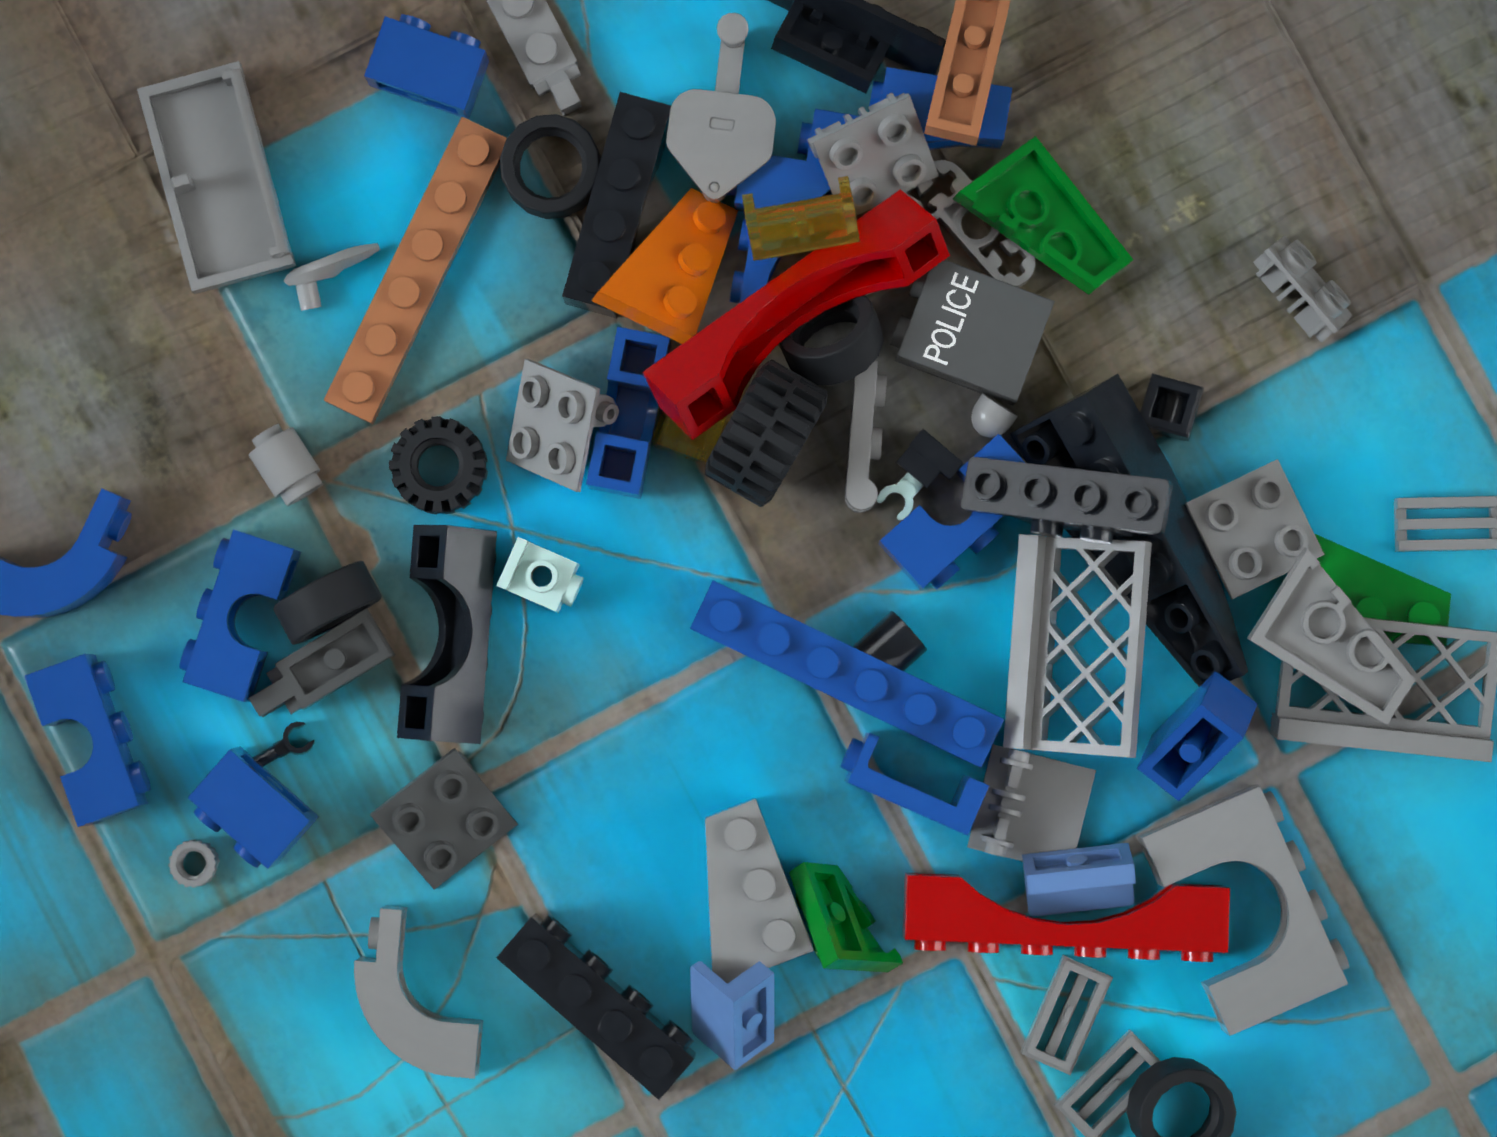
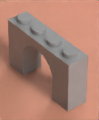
(1300, 958)

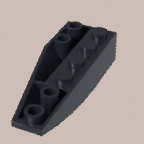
(1185, 596)

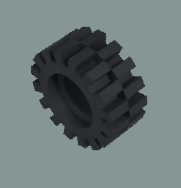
(406, 460)

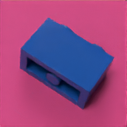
(427, 65)
(1197, 736)
(251, 809)

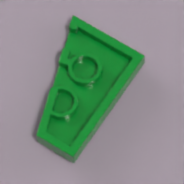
(1047, 216)
(1384, 591)

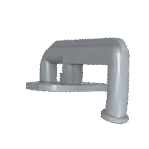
(722, 133)

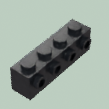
(597, 1006)

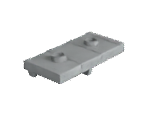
(216, 177)

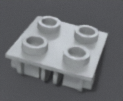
(876, 151)
(1326, 301)
(556, 424)
(1253, 528)
(1030, 804)

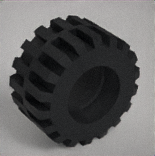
(766, 433)

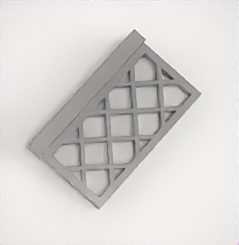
(1035, 636)
(1401, 734)

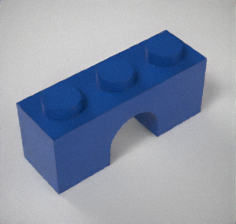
(624, 446)
(927, 548)
(218, 656)
(110, 778)

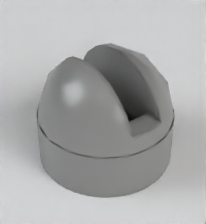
(991, 417)

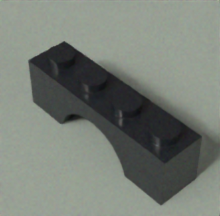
(617, 198)
(458, 575)

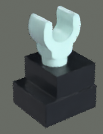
(923, 463)

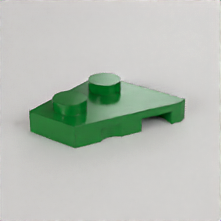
(839, 921)

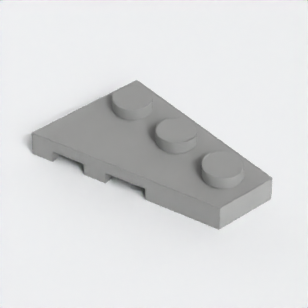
(1329, 641)

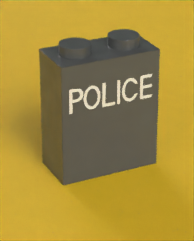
(972, 330)

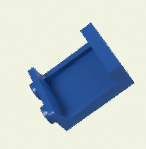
(956, 815)

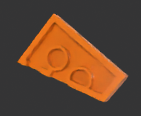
(672, 269)

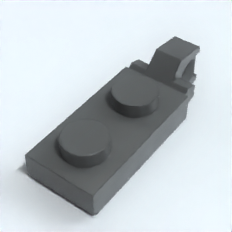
(324, 665)

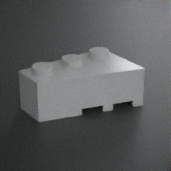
(749, 895)

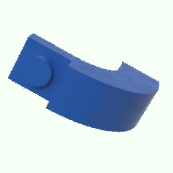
(77, 574)

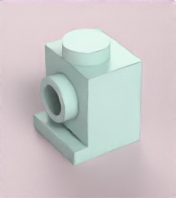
(519, 570)

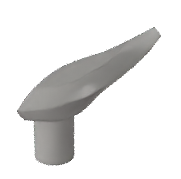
(324, 268)

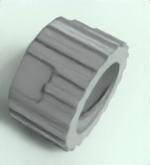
(177, 859)

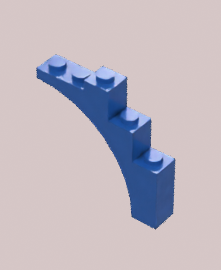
(794, 180)

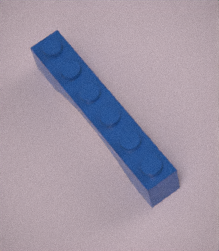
(847, 674)

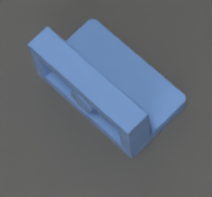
(1079, 879)
(734, 1016)

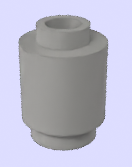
(285, 464)

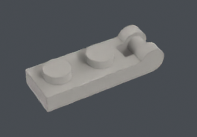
(864, 439)

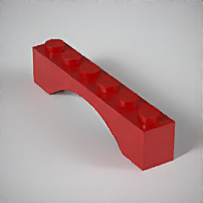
(710, 370)
(1173, 919)

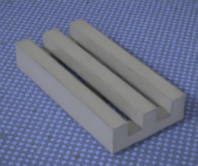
(1403, 524)
(1048, 1055)
(1078, 1117)

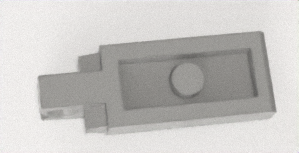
(539, 49)

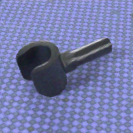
(283, 747)

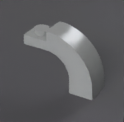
(401, 1023)

